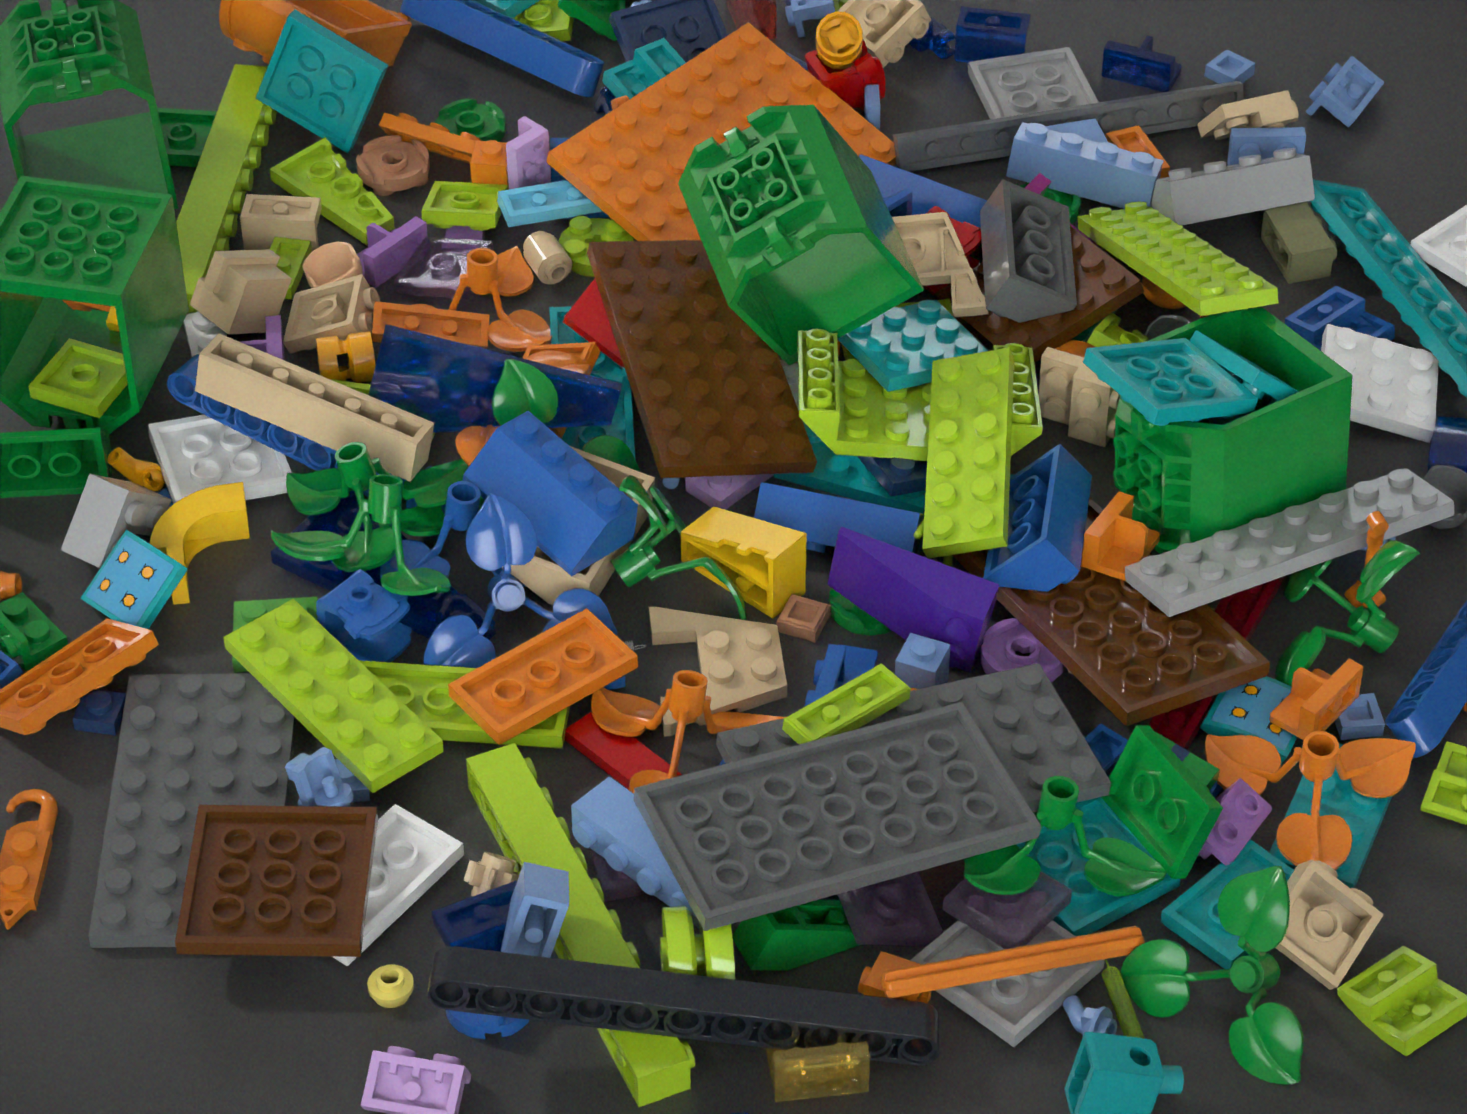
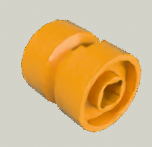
(839, 40)
(359, 356)

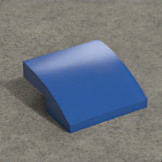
(1338, 309)

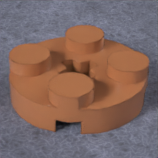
(409, 166)

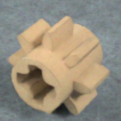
(490, 872)

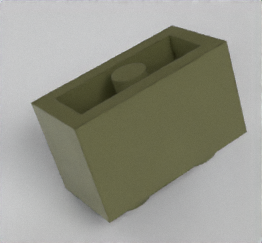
(1298, 242)

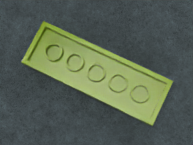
(969, 453)
(333, 695)
(427, 695)

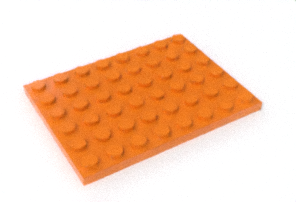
(640, 149)

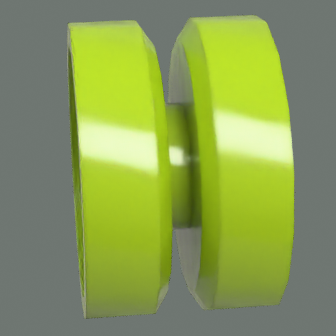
(695, 954)

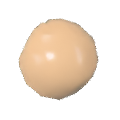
(331, 263)

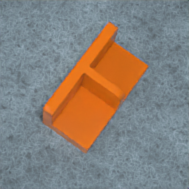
(1117, 539)
(1317, 699)

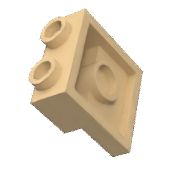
(889, 25)
(1257, 112)
(330, 311)
(1077, 397)
(1326, 922)

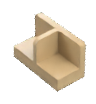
(279, 216)

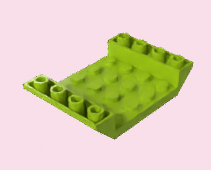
(863, 419)

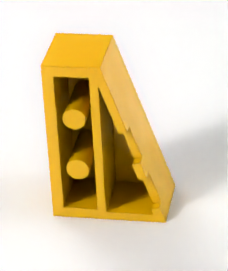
(757, 555)

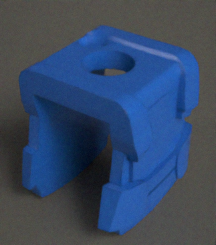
(366, 618)

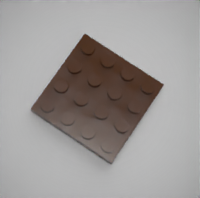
(1100, 290)
(278, 881)

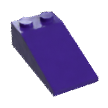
(914, 594)

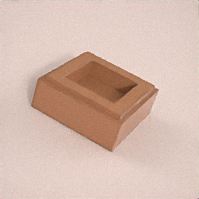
(803, 618)

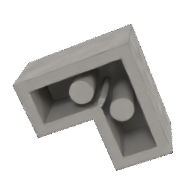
(104, 514)

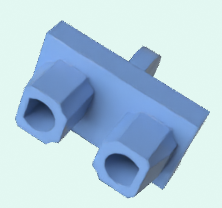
(319, 780)

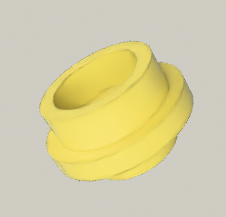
(392, 994)

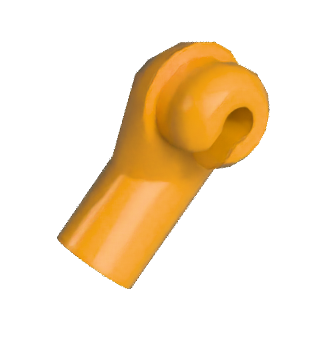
(137, 471)

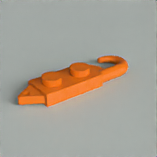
(25, 856)

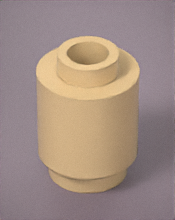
(547, 257)

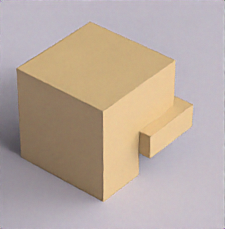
(241, 290)

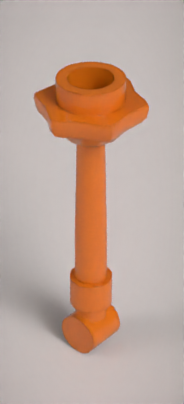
(1374, 540)

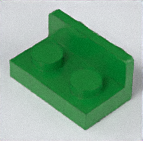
(27, 632)

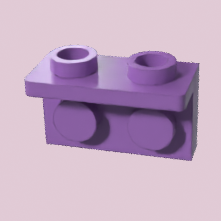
(1236, 824)

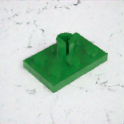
(1161, 802)

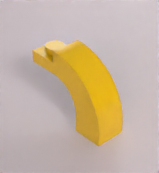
(198, 522)

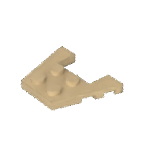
(941, 259)
(734, 655)

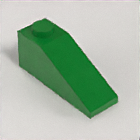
(794, 935)

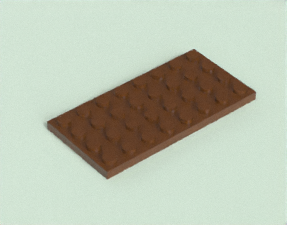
(696, 370)
(1126, 645)

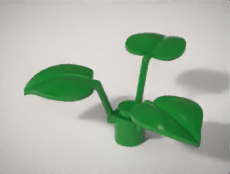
(528, 389)
(321, 492)
(385, 506)
(641, 558)
(1366, 624)
(1112, 865)
(1258, 911)

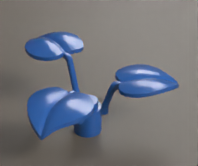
(459, 511)
(495, 539)

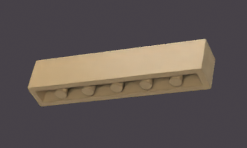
(312, 405)

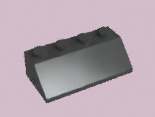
(1026, 254)

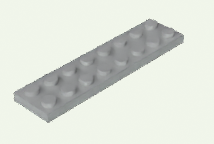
(1285, 542)

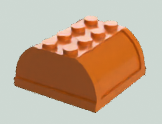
(259, 23)

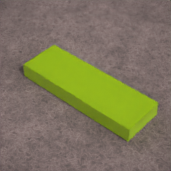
(848, 706)

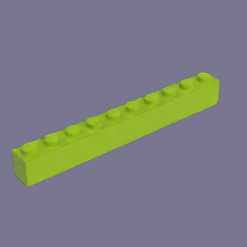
(223, 174)
(530, 832)

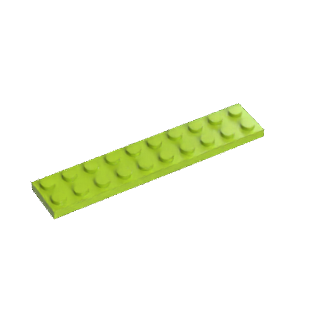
(1176, 259)

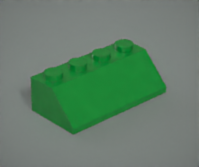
(52, 461)

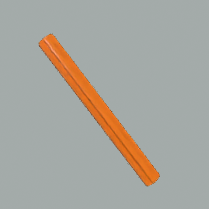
(1010, 962)

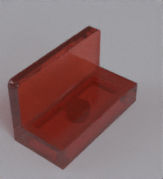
(759, 13)

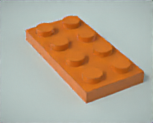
(72, 673)
(543, 676)

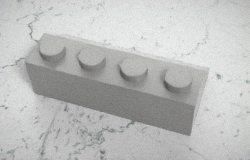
(1236, 188)

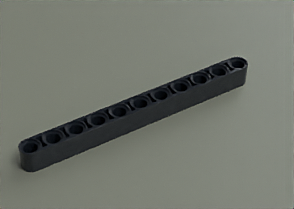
(680, 1004)

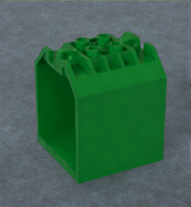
(75, 56)
(796, 228)
(89, 249)
(1218, 477)

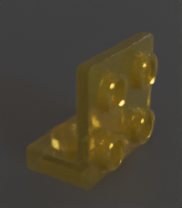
(819, 1071)

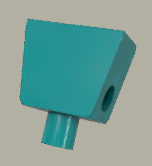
(1119, 1076)

